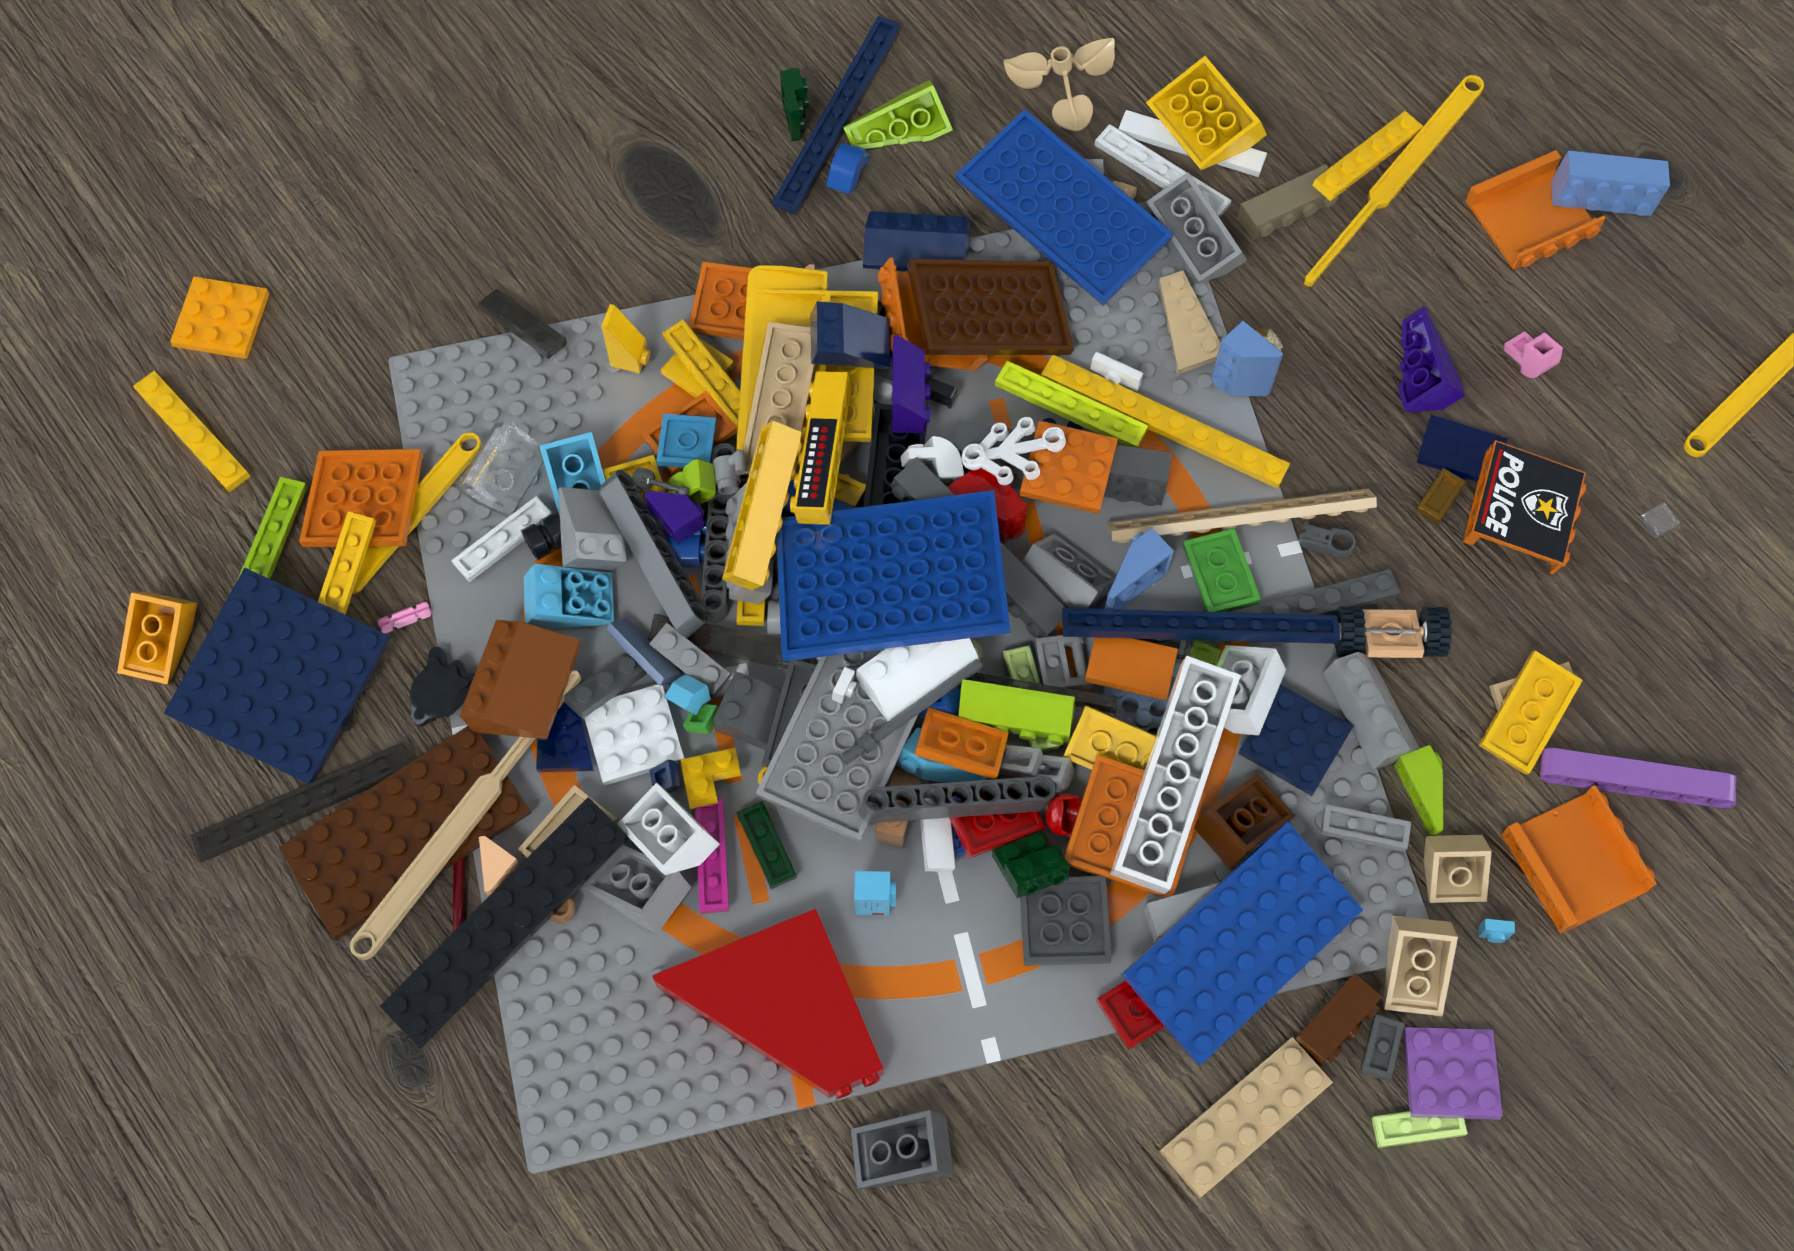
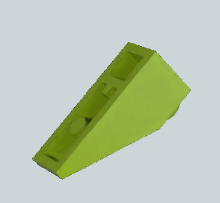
(1423, 779)

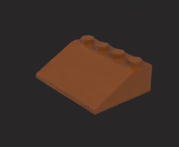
(519, 680)

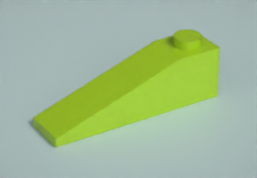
(904, 119)

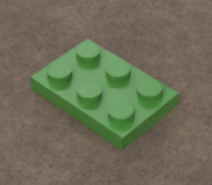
(1221, 572)

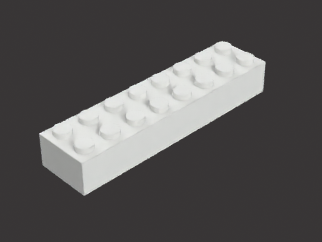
(1175, 775)

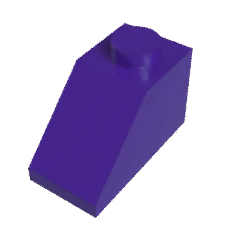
(676, 514)

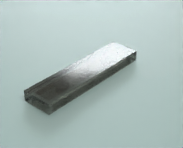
(522, 323)

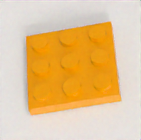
(220, 317)

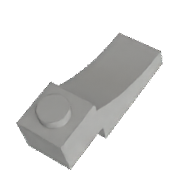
(1030, 762)

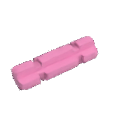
(404, 617)

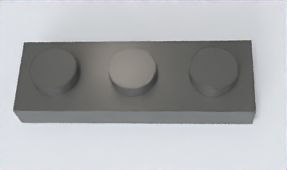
(604, 685)

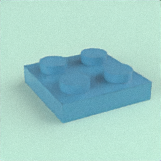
(685, 439)

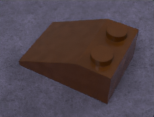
(1242, 820)

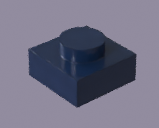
(666, 775)

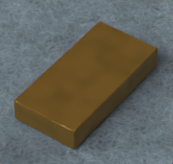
(1440, 496)

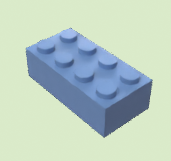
(1610, 183)

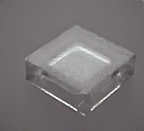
(1660, 520)

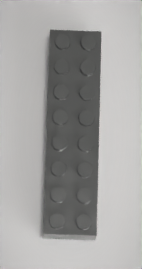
(1134, 473)

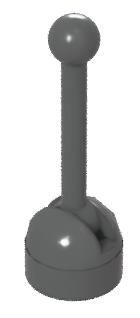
(649, 481)

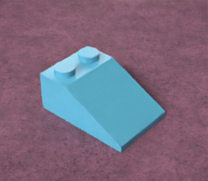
(572, 464)

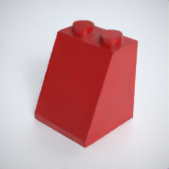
(1009, 506)

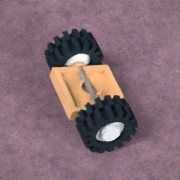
(1394, 632)

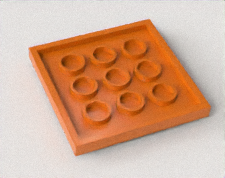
(364, 483)
(1104, 819)

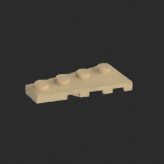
(1190, 330)

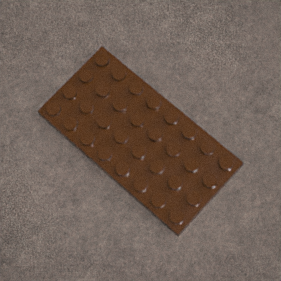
(369, 843)

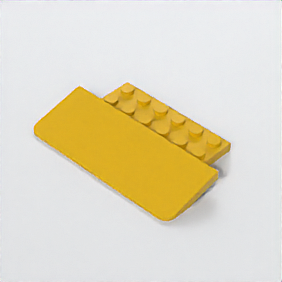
(789, 297)

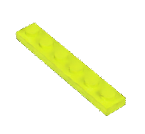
(1070, 405)

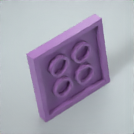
(1452, 1073)

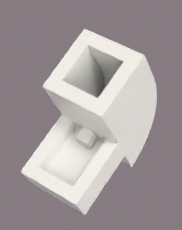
(940, 456)

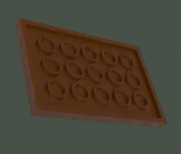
(989, 307)

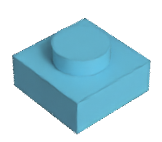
(1496, 930)

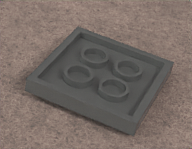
(1067, 923)

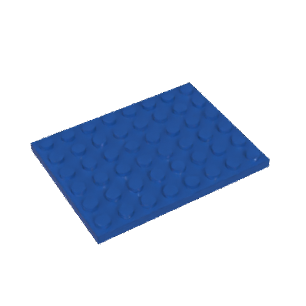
(891, 577)

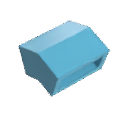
(688, 693)

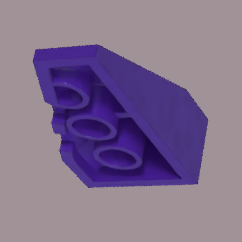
(1427, 369)

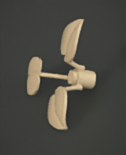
(1094, 57)

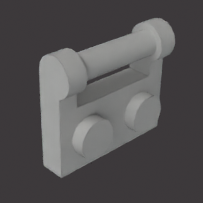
(1054, 665)

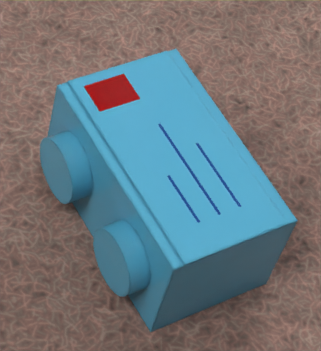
(874, 893)

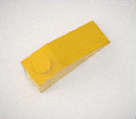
(624, 343)

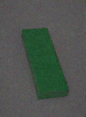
(766, 845)

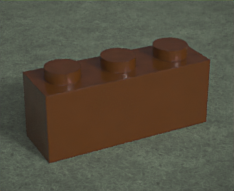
(1339, 1020)

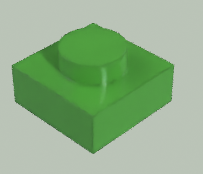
(703, 721)

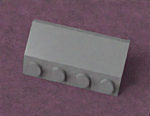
(1196, 229)
(1370, 709)

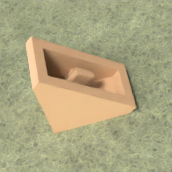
(496, 864)

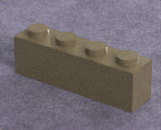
(1283, 205)

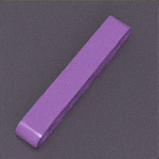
(1638, 778)

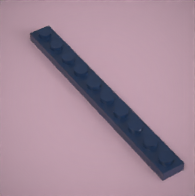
(836, 115)
(1200, 625)

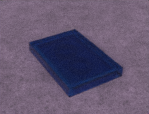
(1455, 447)

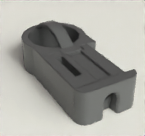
(1322, 540)

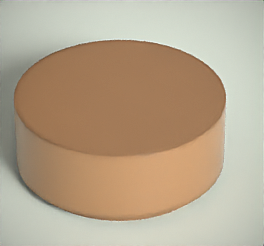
(565, 913)

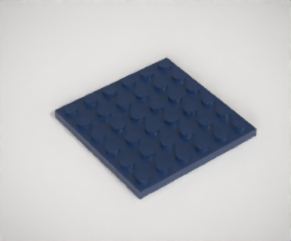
(277, 676)

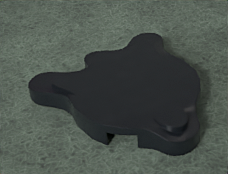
(438, 688)

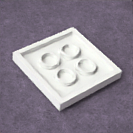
(633, 734)

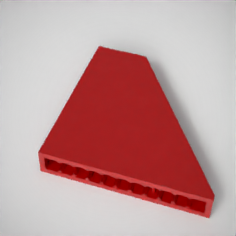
(784, 1000)

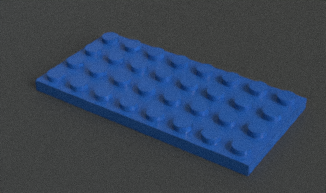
(1064, 207)
(1242, 943)

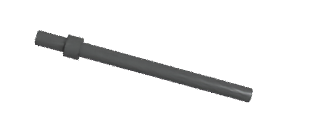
(868, 742)

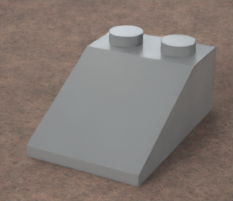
(589, 531)
(638, 888)

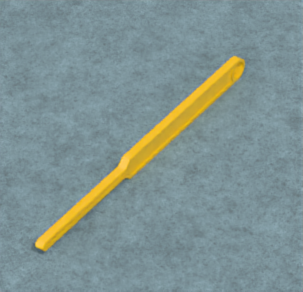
(1404, 166)
(1743, 398)
(427, 494)

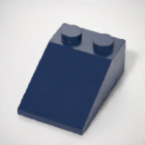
(848, 336)

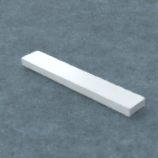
(1155, 133)
(1152, 165)

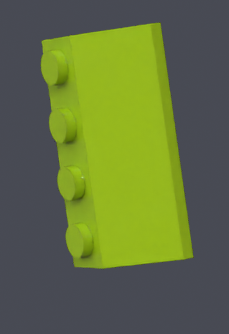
(1019, 710)

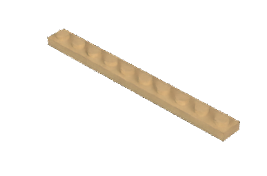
(1250, 514)

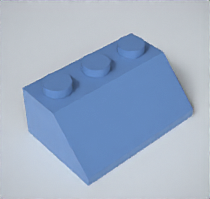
(1246, 363)

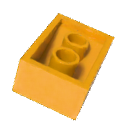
(155, 636)

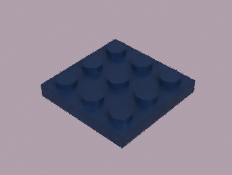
(1297, 741)

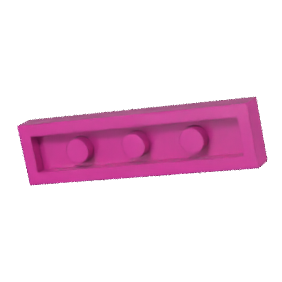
(713, 870)

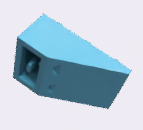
(567, 597)

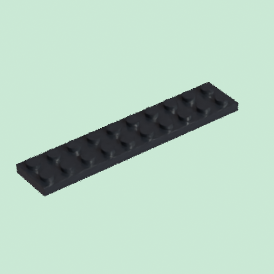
(504, 922)

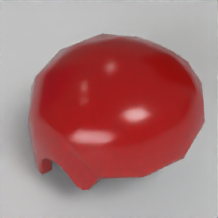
(1062, 813)

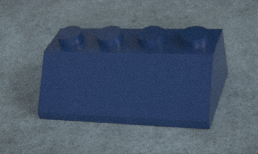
(914, 237)

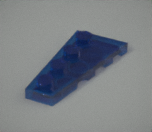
(566, 745)

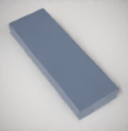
(642, 652)

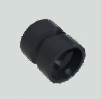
(543, 537)

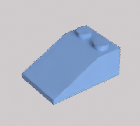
(1142, 567)

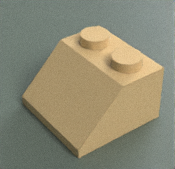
(1457, 868)

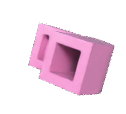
(1534, 354)

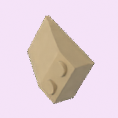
(1419, 965)

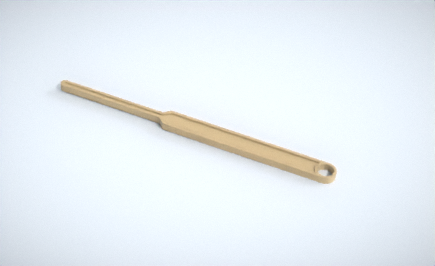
(441, 847)

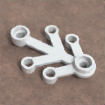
(1010, 449)

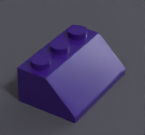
(909, 387)

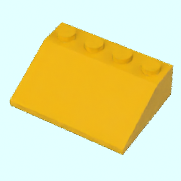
(1206, 115)

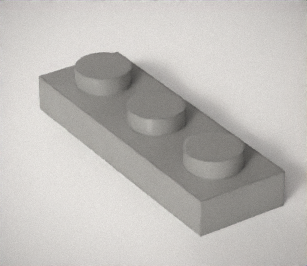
(690, 658)
(1365, 828)

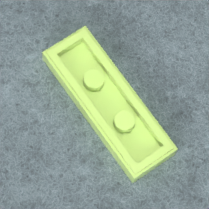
(1404, 1129)

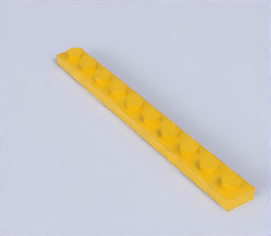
(1169, 422)

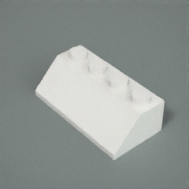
(908, 673)

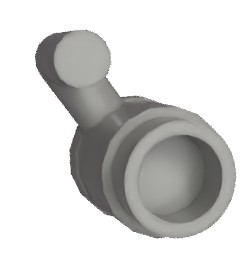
(728, 472)

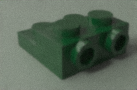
(794, 100)
(1031, 864)

